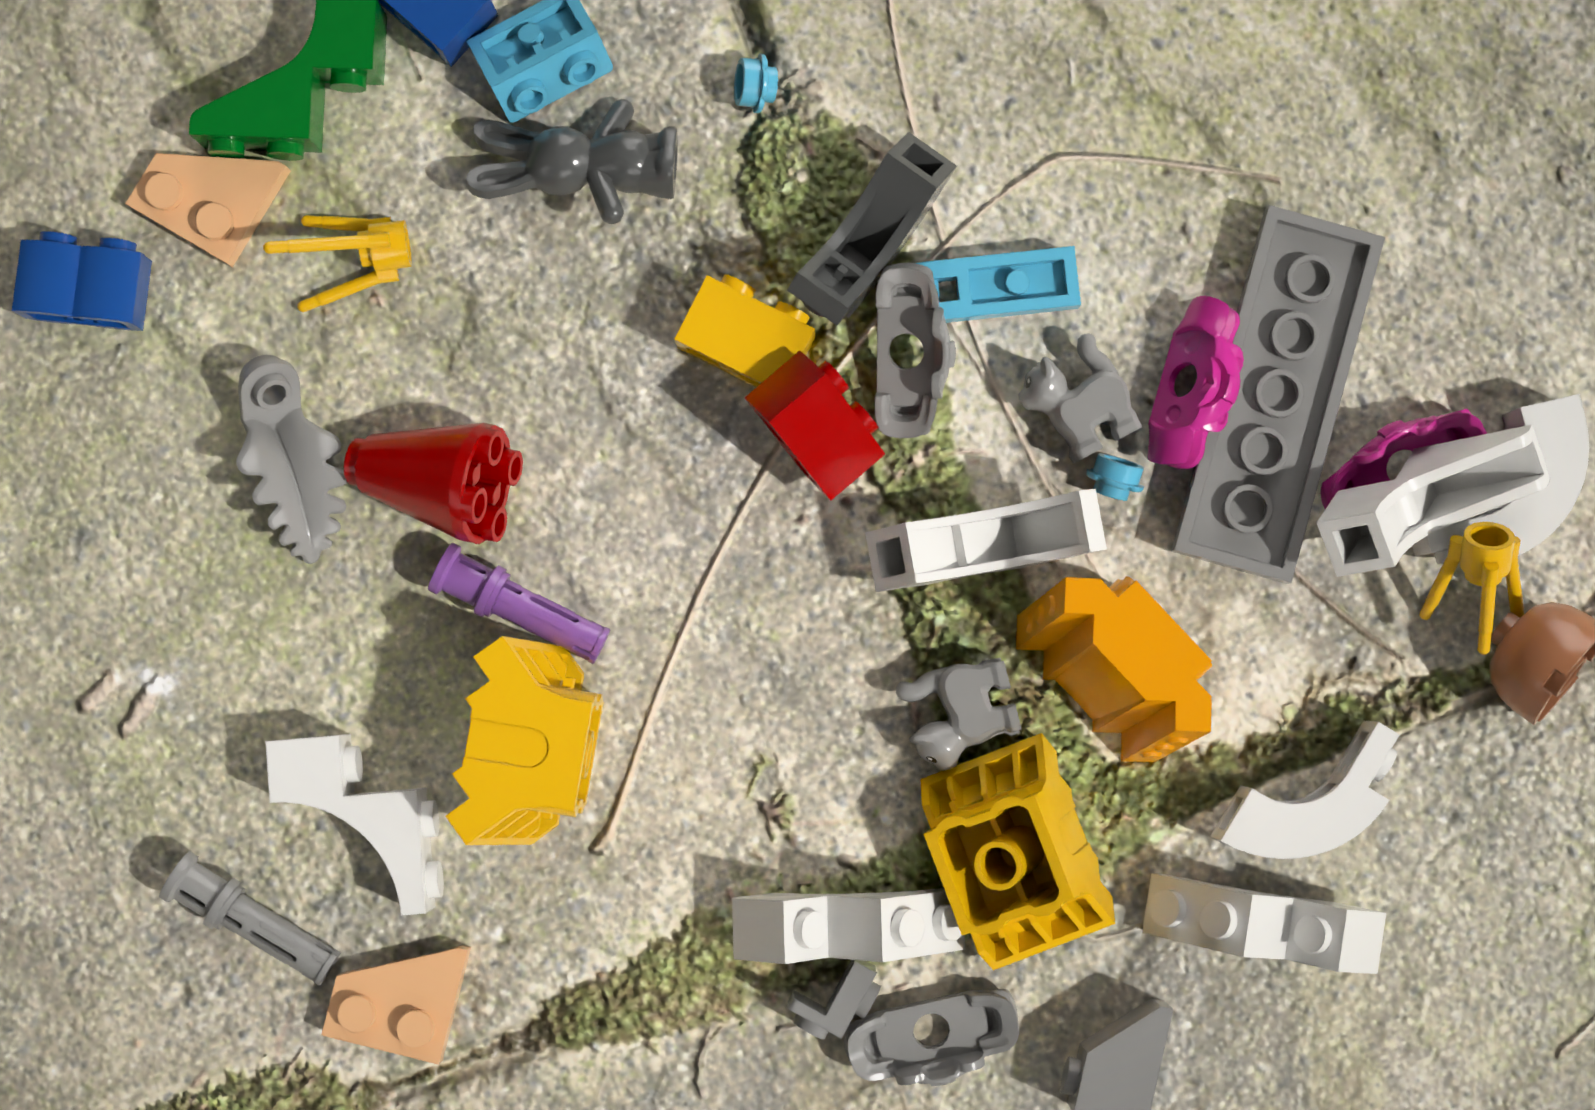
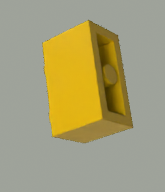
(741, 332)

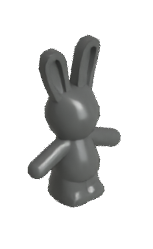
(567, 160)

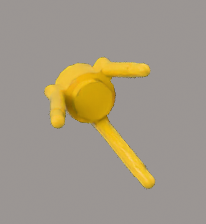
(379, 245)
(1485, 556)

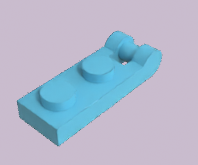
(1009, 283)

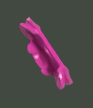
(1182, 423)
(1371, 461)

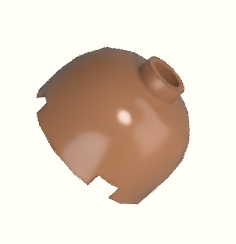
(1540, 657)

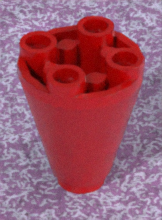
(440, 476)

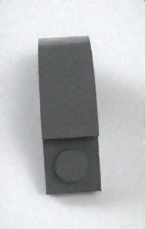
(873, 231)

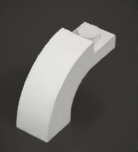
(1322, 818)

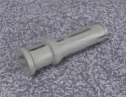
(227, 906)

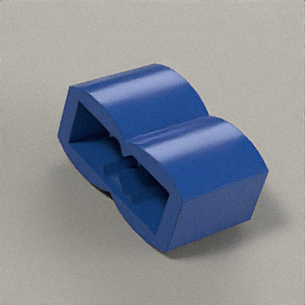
(82, 283)

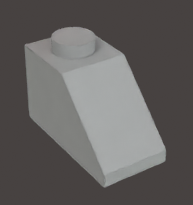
(1119, 1062)

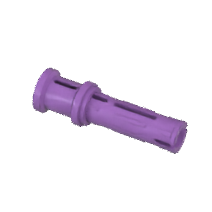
(495, 593)

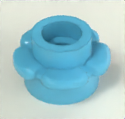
(755, 83)
(1115, 476)

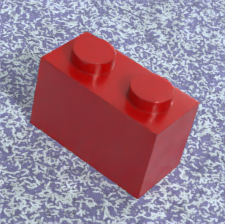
(816, 424)

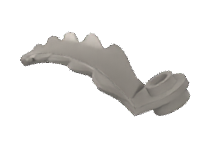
(289, 457)

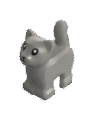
(1076, 412)
(966, 701)

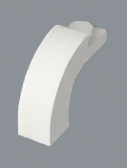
(1564, 444)

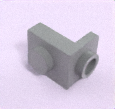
(851, 996)

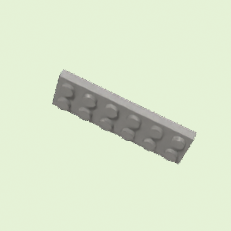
(1297, 345)

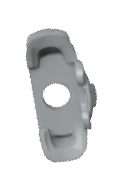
(910, 305)
(978, 1024)

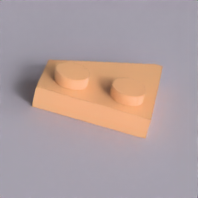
(209, 199)
(399, 1004)

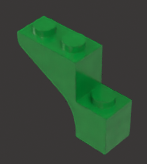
(286, 106)

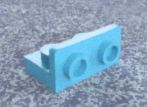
(540, 56)

